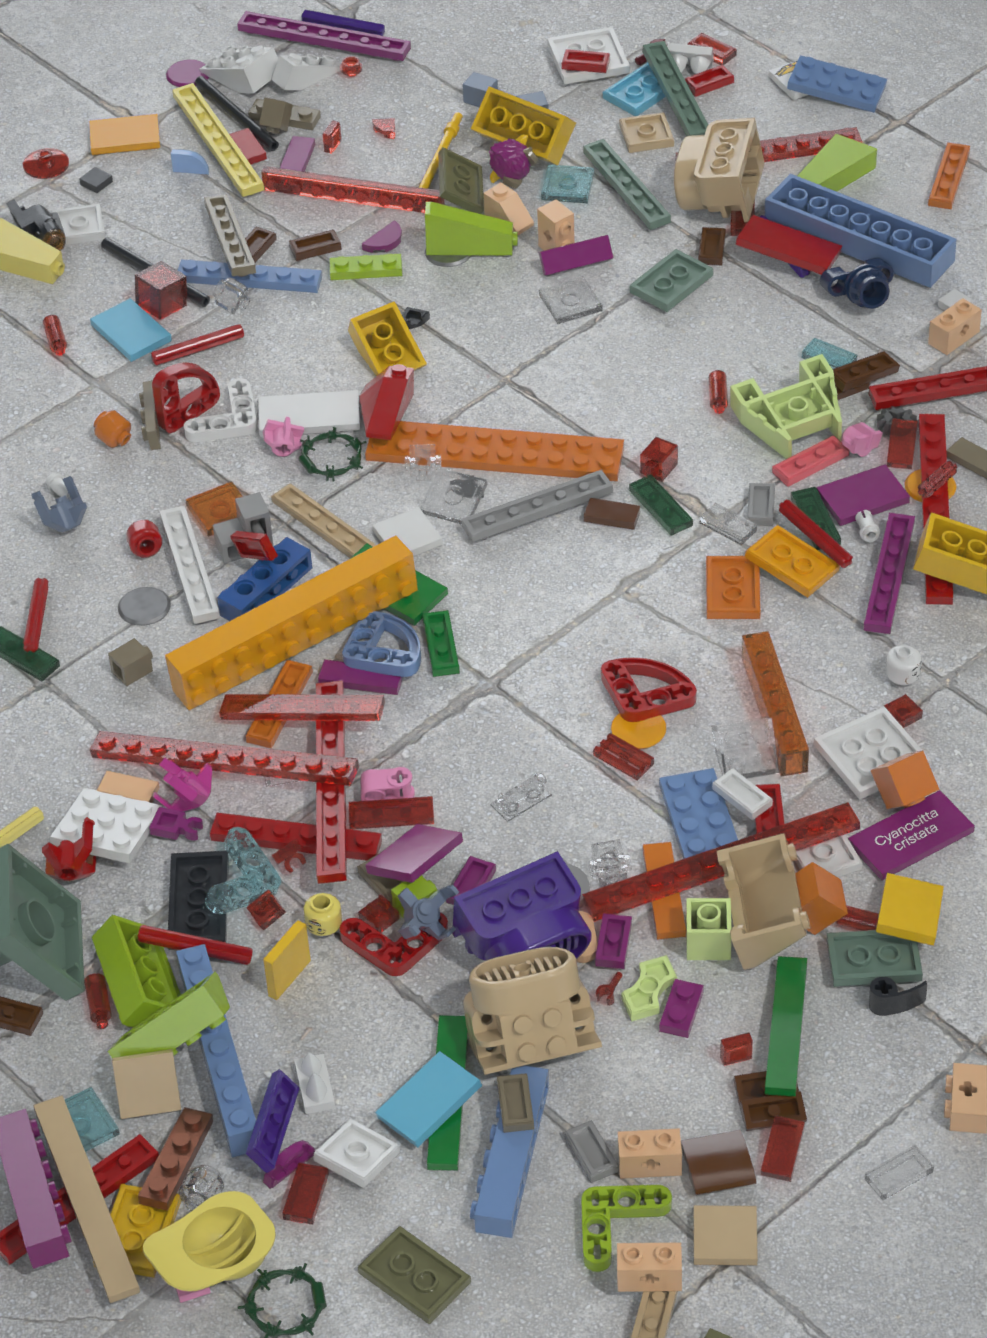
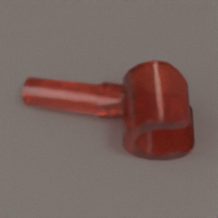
(609, 989)

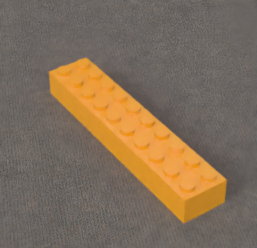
(291, 622)

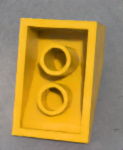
(385, 339)

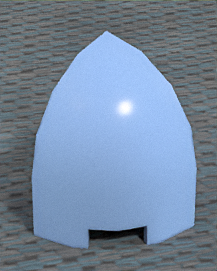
(188, 162)

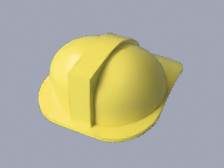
(212, 1243)

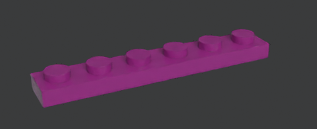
(889, 573)

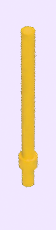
(450, 132)

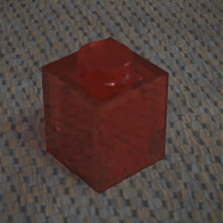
(659, 459)

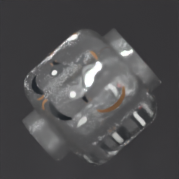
(200, 1185)

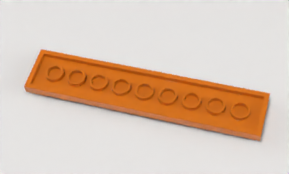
(503, 450)

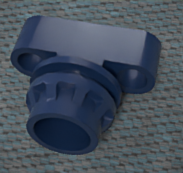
(863, 285)

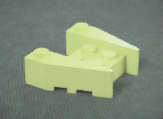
(791, 410)

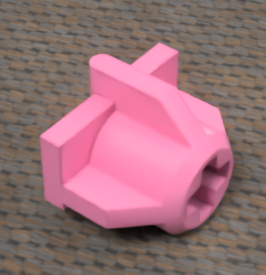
(283, 436)
(861, 439)

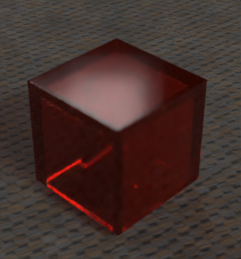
(160, 290)

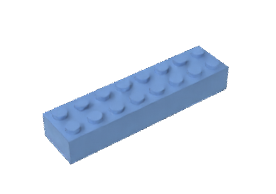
(862, 229)

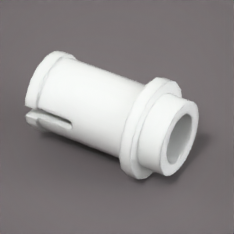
(55, 484)
(868, 529)

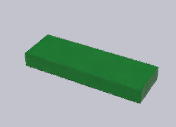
(440, 643)

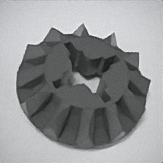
(884, 419)

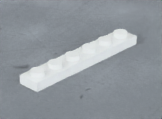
(189, 564)

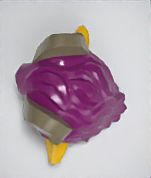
(511, 161)

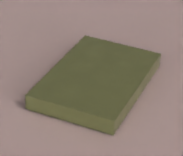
(461, 181)
(414, 1275)

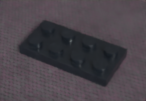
(190, 881)

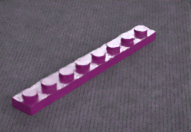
(324, 35)

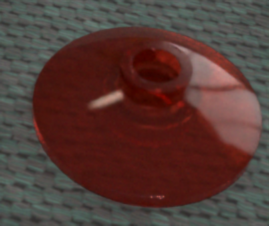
(46, 163)

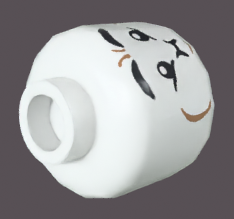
(903, 664)

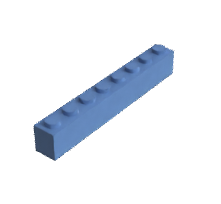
(220, 1060)

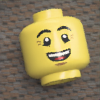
(322, 914)

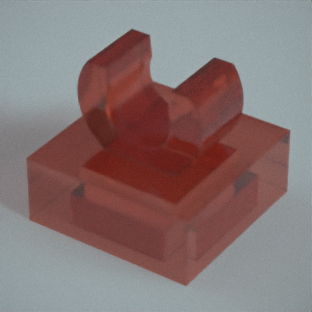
(289, 852)
(379, 914)

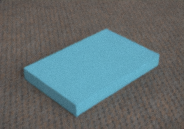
(635, 91)
(130, 329)
(428, 1099)

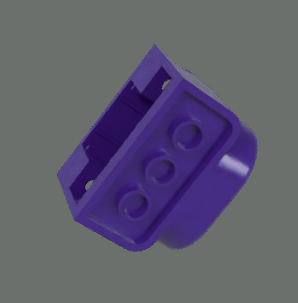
(523, 912)

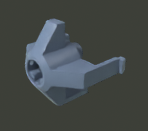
(66, 512)
(425, 913)

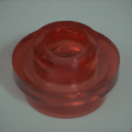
(351, 66)

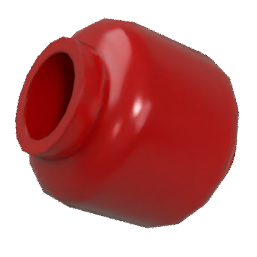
(144, 538)

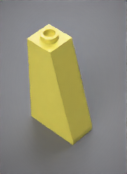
(28, 255)

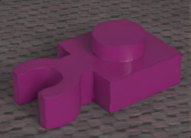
(172, 823)

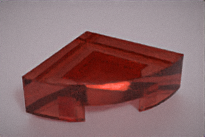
(385, 126)

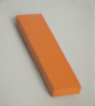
(949, 175)
(289, 681)
(668, 910)

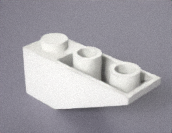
(300, 72)

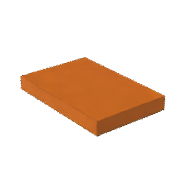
(732, 588)

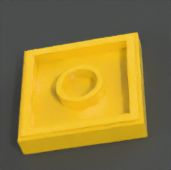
(287, 960)

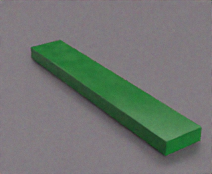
(786, 1026)
(445, 1141)

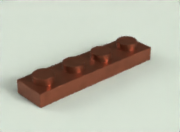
(175, 1159)

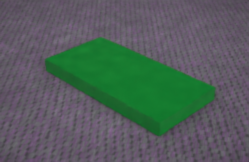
(421, 601)

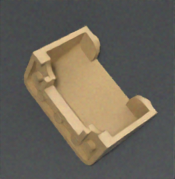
(763, 898)

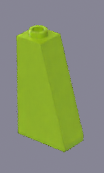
(840, 163)
(466, 233)

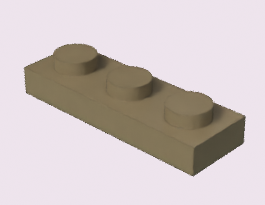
(300, 117)
(148, 416)

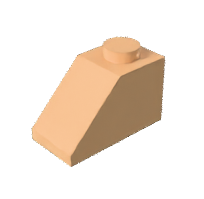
(506, 204)

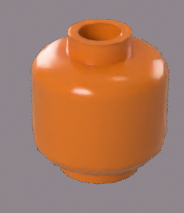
(112, 428)

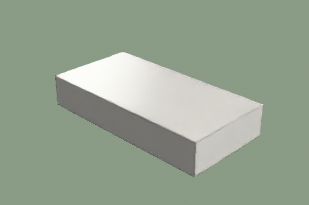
(742, 794)

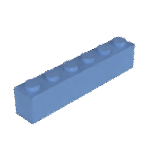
(508, 1164)

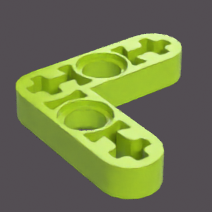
(603, 1212)

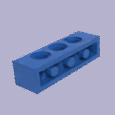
(266, 580)

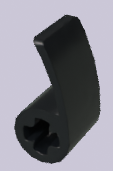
(886, 999)

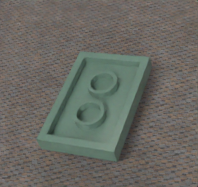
(671, 280)
(865, 955)

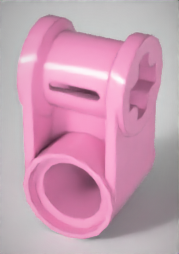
(386, 784)

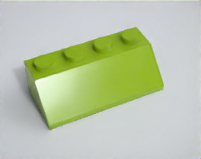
(134, 971)
(177, 1021)

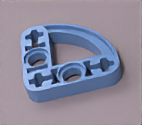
(364, 653)

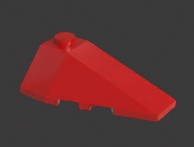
(386, 400)

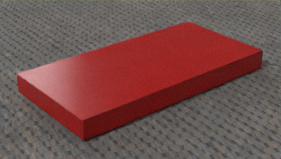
(788, 245)

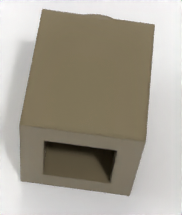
(275, 115)
(131, 661)

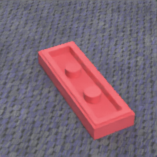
(810, 461)

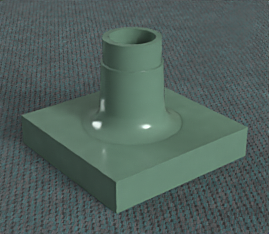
(40, 925)

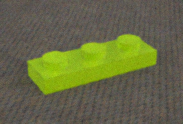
(365, 266)

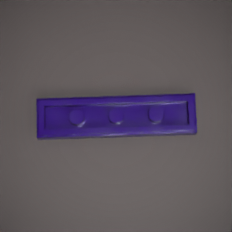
(272, 1121)

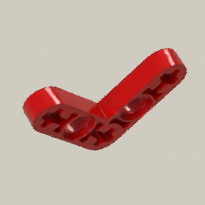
(389, 950)

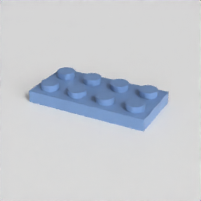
(837, 83)
(697, 812)

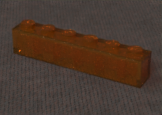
(775, 702)

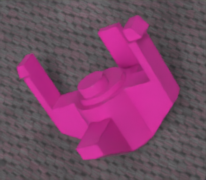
(189, 787)

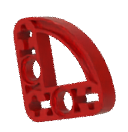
(174, 414)
(680, 689)

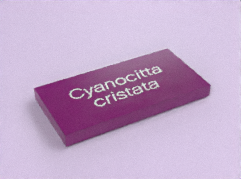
(911, 835)

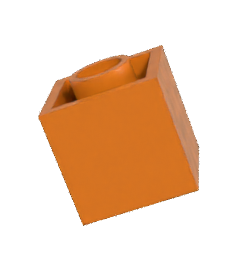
(905, 780)
(820, 896)

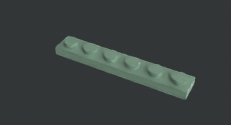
(675, 88)
(627, 184)

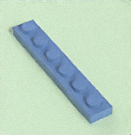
(265, 277)

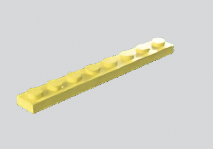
(218, 140)

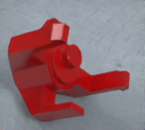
(69, 858)

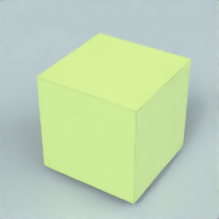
(708, 928)

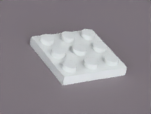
(595, 40)
(864, 746)
(118, 828)

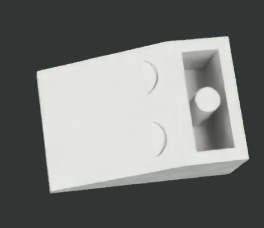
(242, 68)

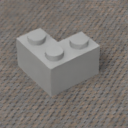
(251, 517)

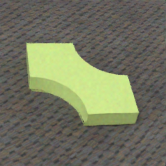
(643, 996)

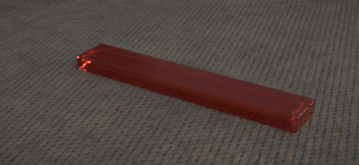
(302, 707)

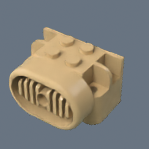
(718, 169)
(528, 1009)

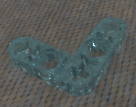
(252, 876)

